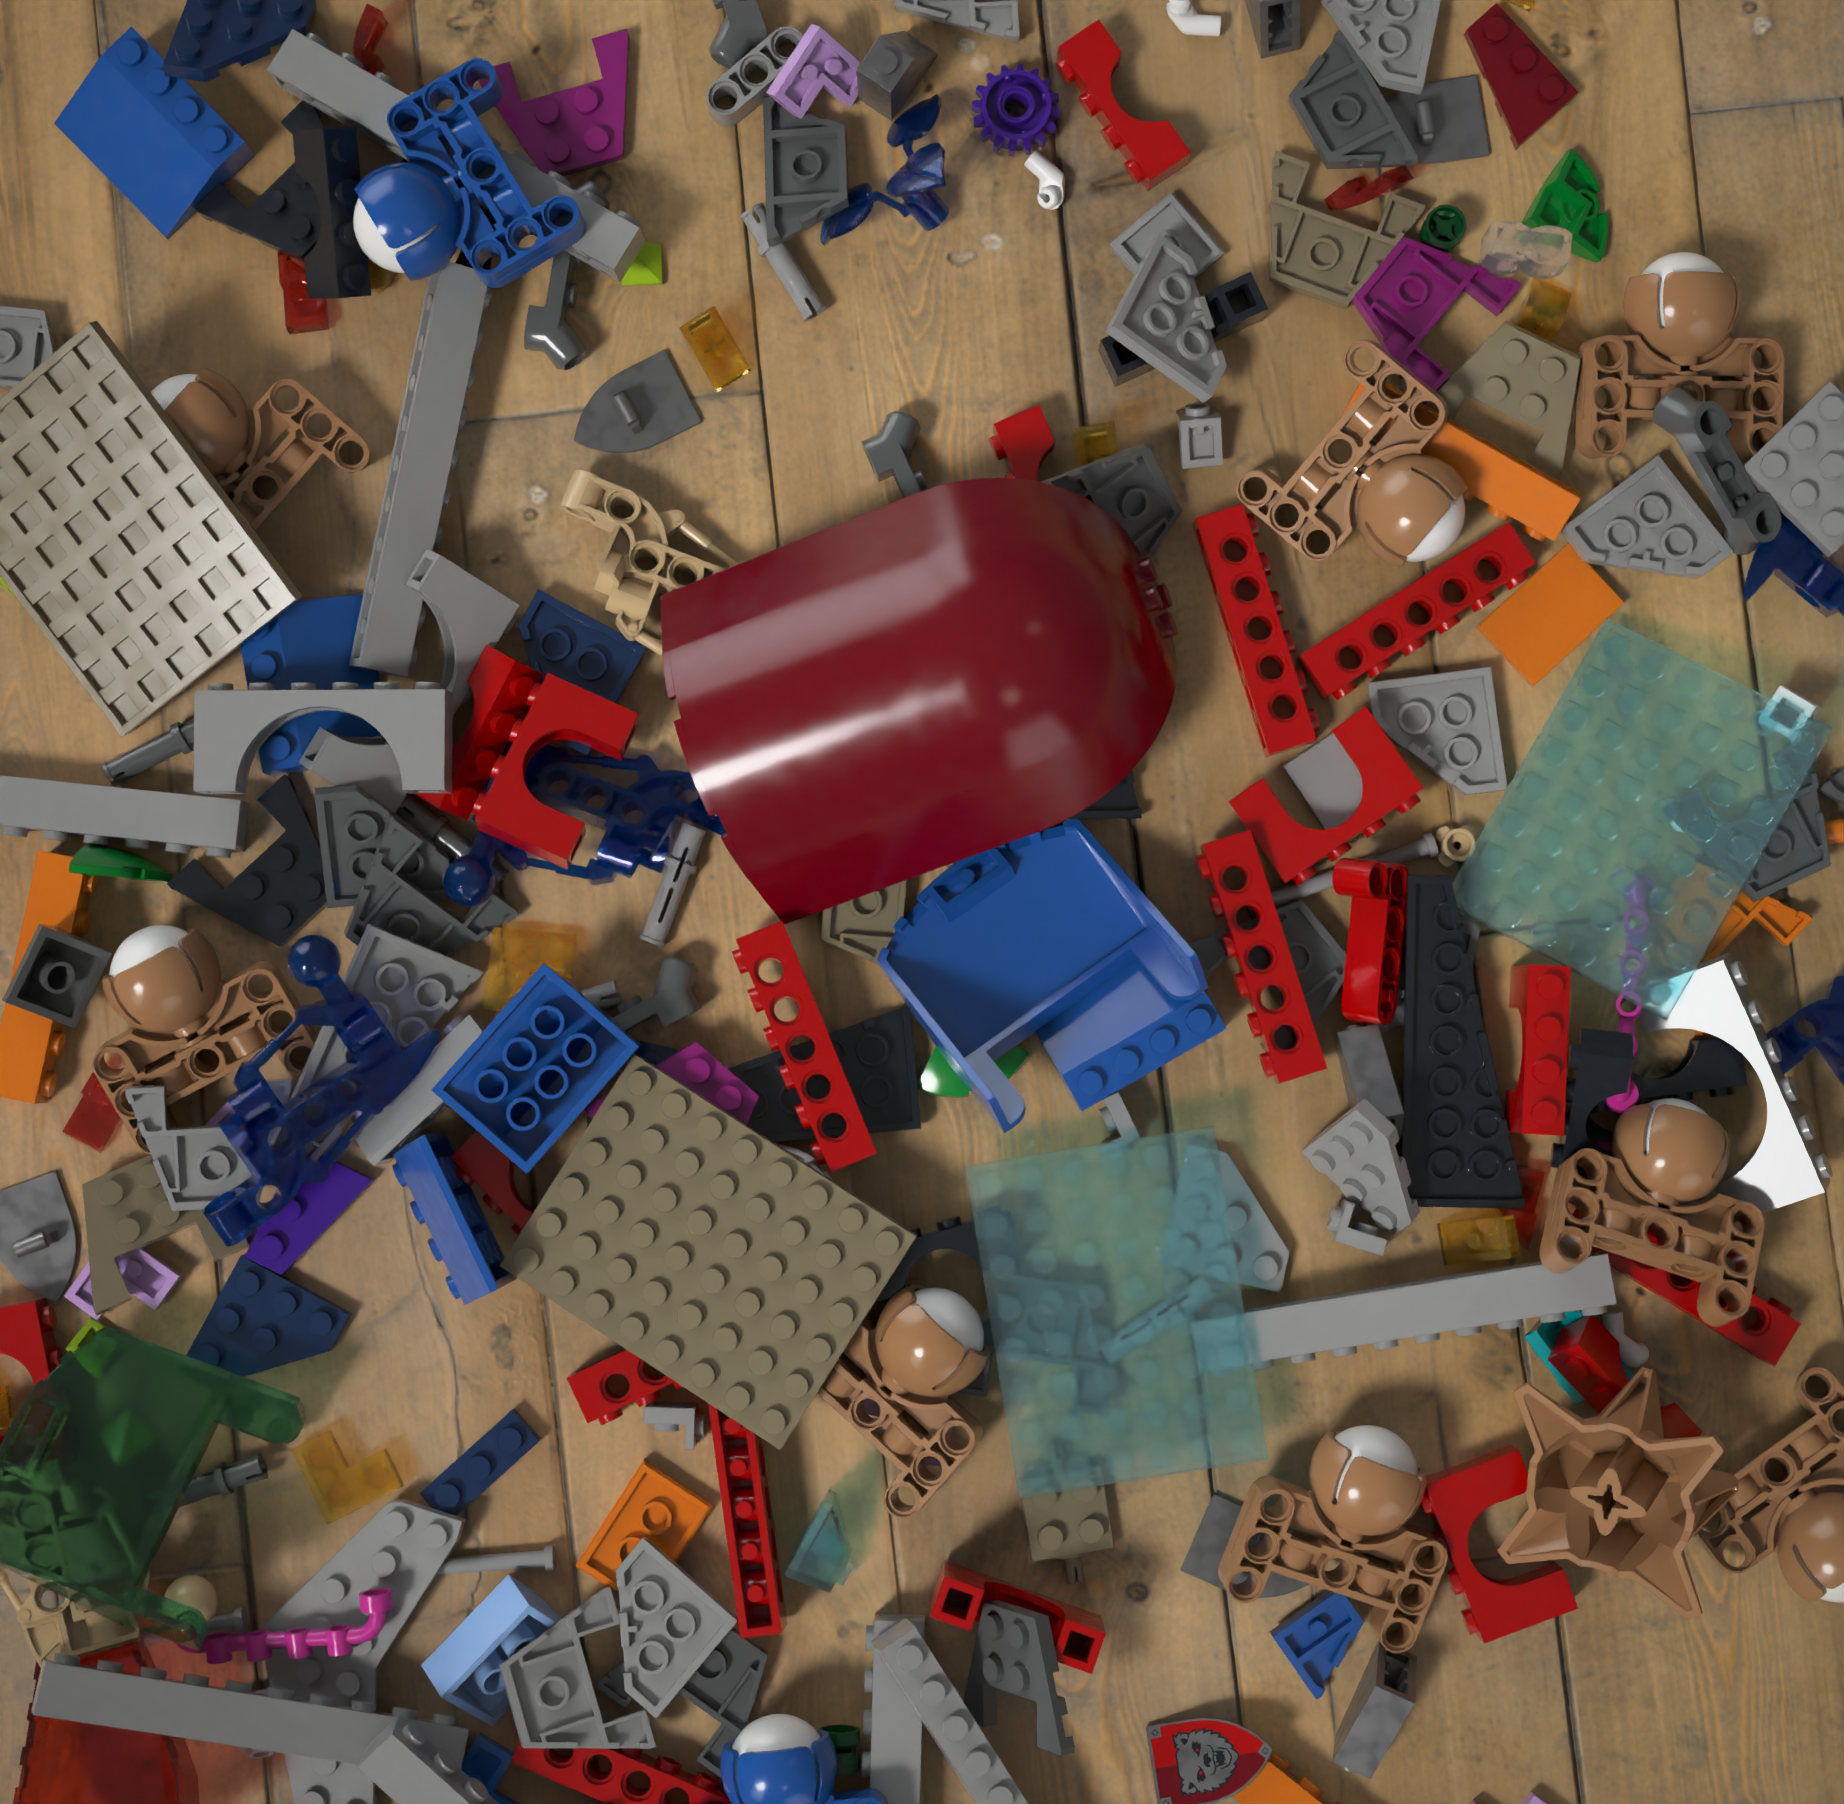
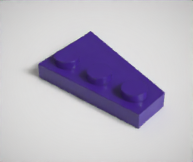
(298, 1226)

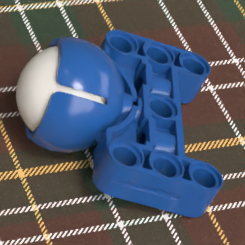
(418, 212)
(785, 1763)

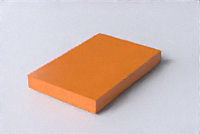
(1550, 615)
(649, 1507)

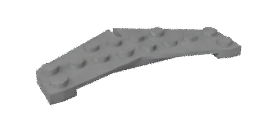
(395, 1551)

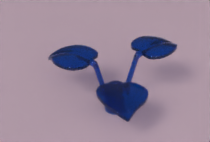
(912, 182)

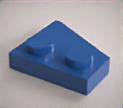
(1318, 1638)

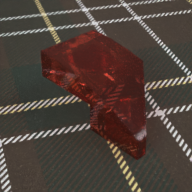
(367, 37)
(1360, 191)
(301, 313)
(93, 1117)
(1525, 1219)

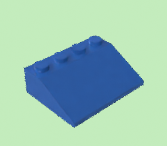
(151, 133)
(310, 646)
(1124, 1034)
(536, 1067)
(452, 1216)

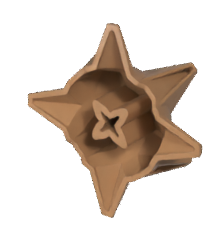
(1618, 1491)

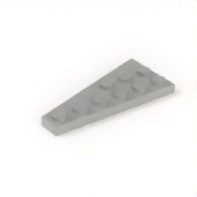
(408, 991)

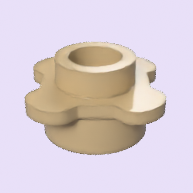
(1447, 837)

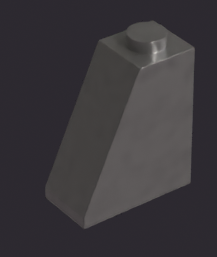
(1275, 25)
(892, 72)
(1368, 1072)
(1376, 1711)

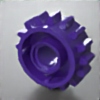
(1021, 88)

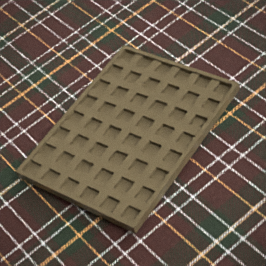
(123, 534)
(708, 1251)

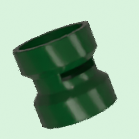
(1448, 223)
(845, 1742)

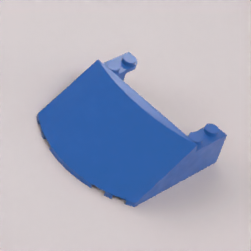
(1019, 941)

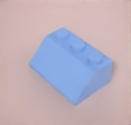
(468, 1661)

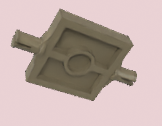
(1067, 1526)

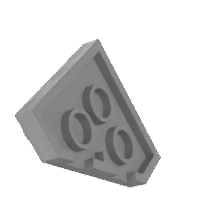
(1389, 37)
(1169, 321)
(1806, 469)
(1648, 527)
(1445, 725)
(1364, 1162)
(1257, 1245)
(664, 1625)

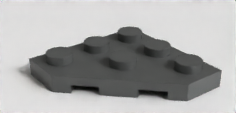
(349, 835)

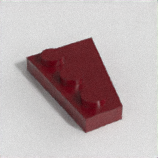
(1518, 73)

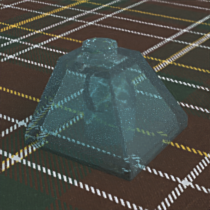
(823, 1549)

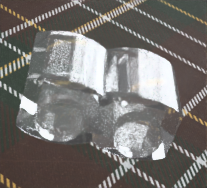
(1534, 252)

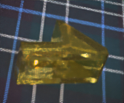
(1479, 1239)

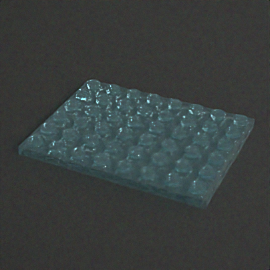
(1637, 817)
(1116, 1312)

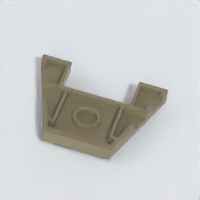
(1323, 253)
(1524, 380)
(865, 922)
(128, 1213)

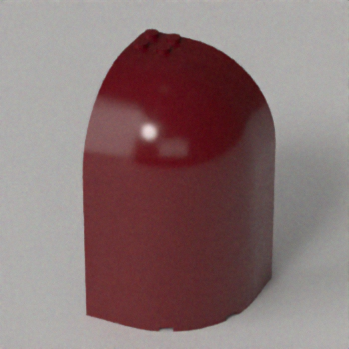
(917, 685)

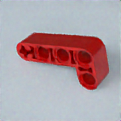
(1373, 937)

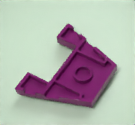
(576, 125)
(1413, 293)
(708, 1078)

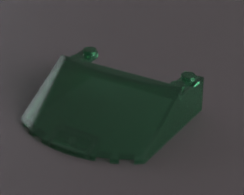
(105, 1463)

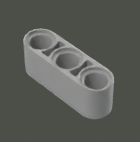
(735, 82)

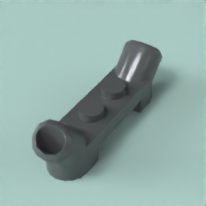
(739, 31)
(547, 326)
(1700, 431)
(891, 451)
(671, 999)

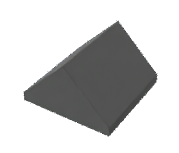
(57, 975)

